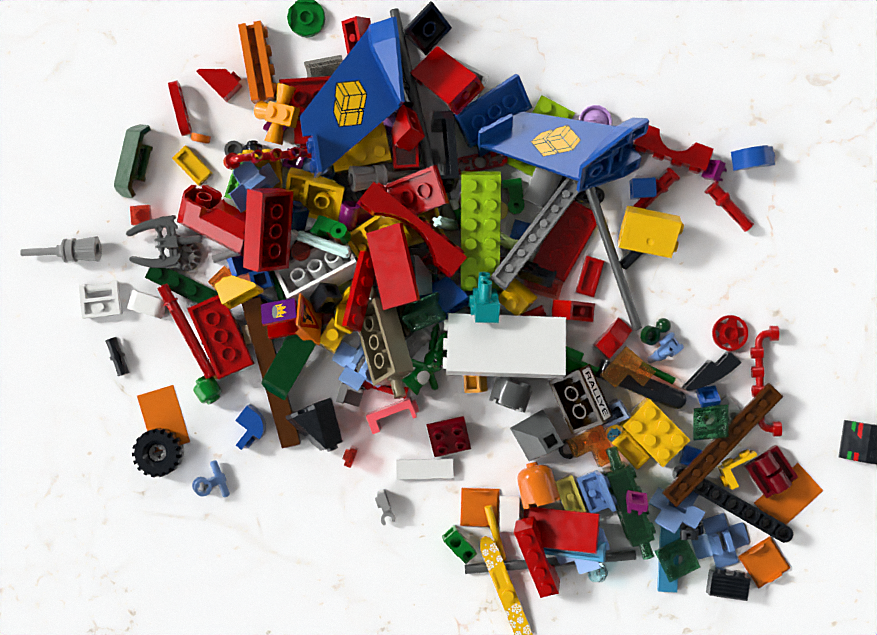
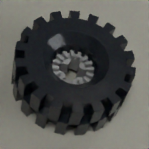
(152, 463)

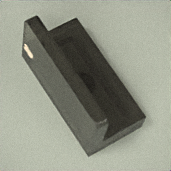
(323, 66)

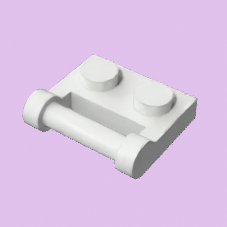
(101, 305)

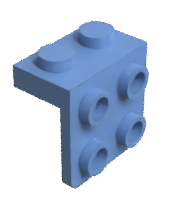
(595, 492)

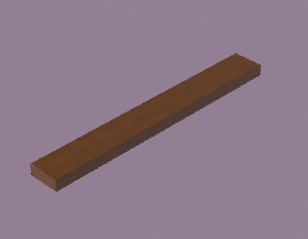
(265, 354)
(721, 447)

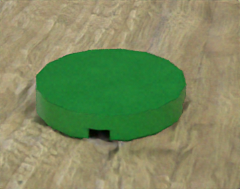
(306, 18)

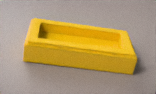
(192, 165)
(631, 450)

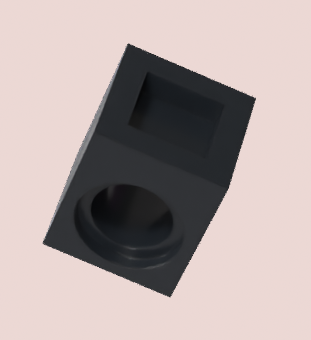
(326, 298)

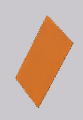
(162, 410)
(793, 500)

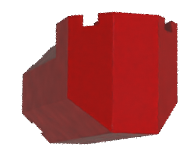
(213, 217)

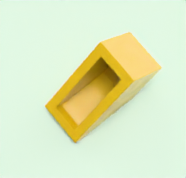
(236, 291)

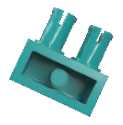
(484, 302)

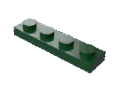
(180, 284)

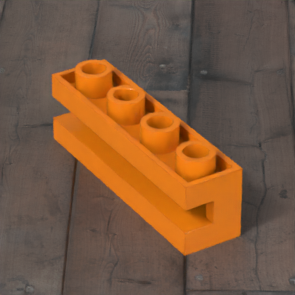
(257, 61)

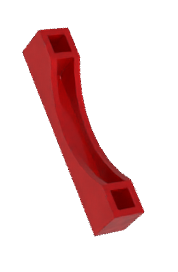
(380, 203)

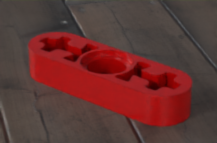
(180, 108)
(495, 164)

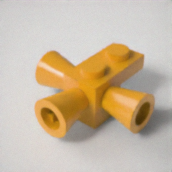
(278, 113)

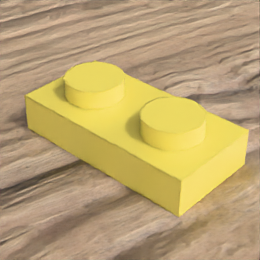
(569, 494)

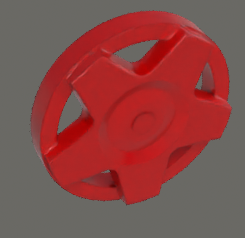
(729, 333)

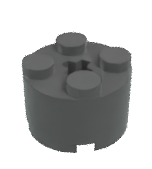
(511, 394)

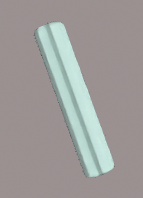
(445, 223)
(324, 244)

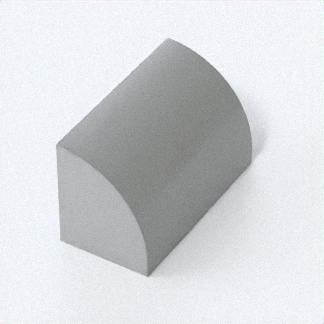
(542, 186)

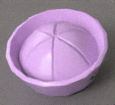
(596, 114)

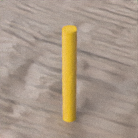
(494, 530)

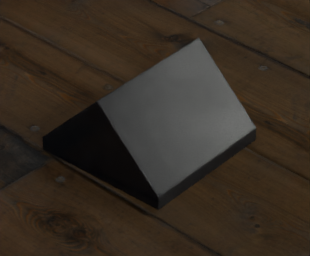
(427, 28)

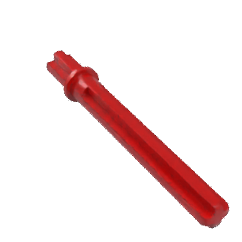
(186, 330)

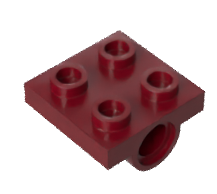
(449, 436)
(771, 472)

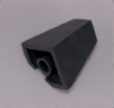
(318, 424)

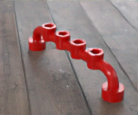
(234, 160)
(758, 372)

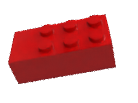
(268, 229)

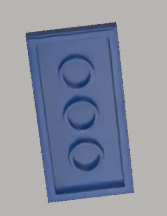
(498, 102)

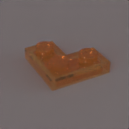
(627, 363)
(591, 440)

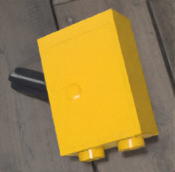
(648, 233)

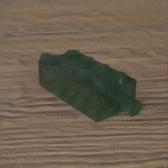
(636, 527)

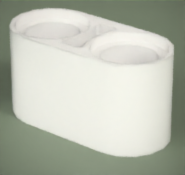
(146, 304)
(508, 513)

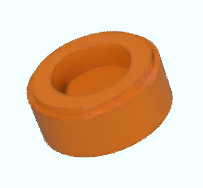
(200, 138)

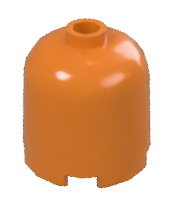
(537, 485)

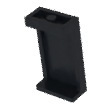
(444, 122)

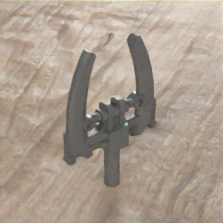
(171, 241)

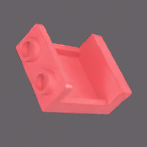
(374, 416)

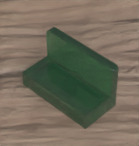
(423, 312)

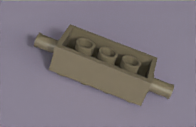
(385, 346)

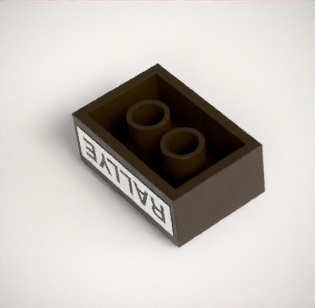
(581, 399)

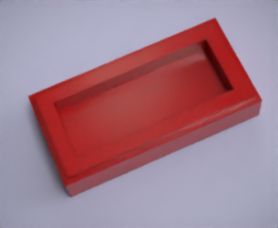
(590, 276)

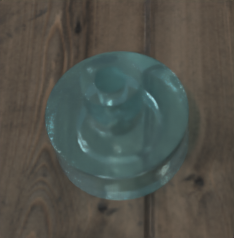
(598, 575)

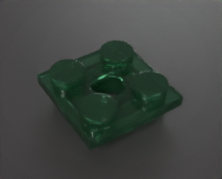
(717, 429)
(668, 552)

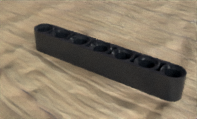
(740, 508)

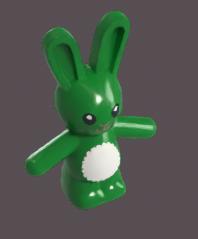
(425, 371)

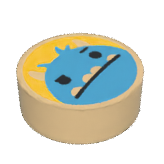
(613, 431)

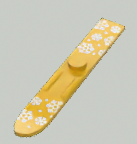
(504, 587)

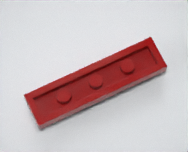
(359, 292)

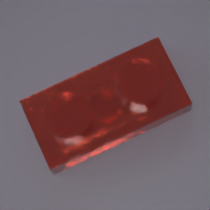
(553, 292)

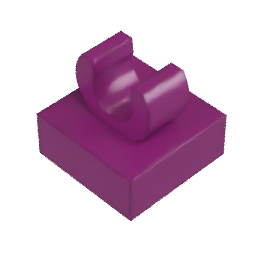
(714, 170)
(637, 501)

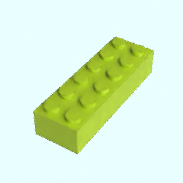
(480, 225)

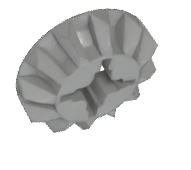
(194, 258)

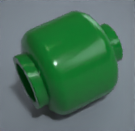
(207, 390)

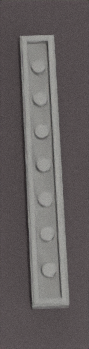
(535, 234)

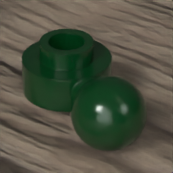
(650, 335)

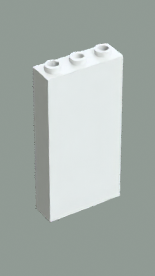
(505, 349)

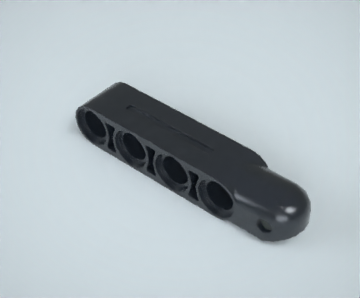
(652, 389)

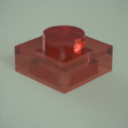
(140, 214)
(349, 456)

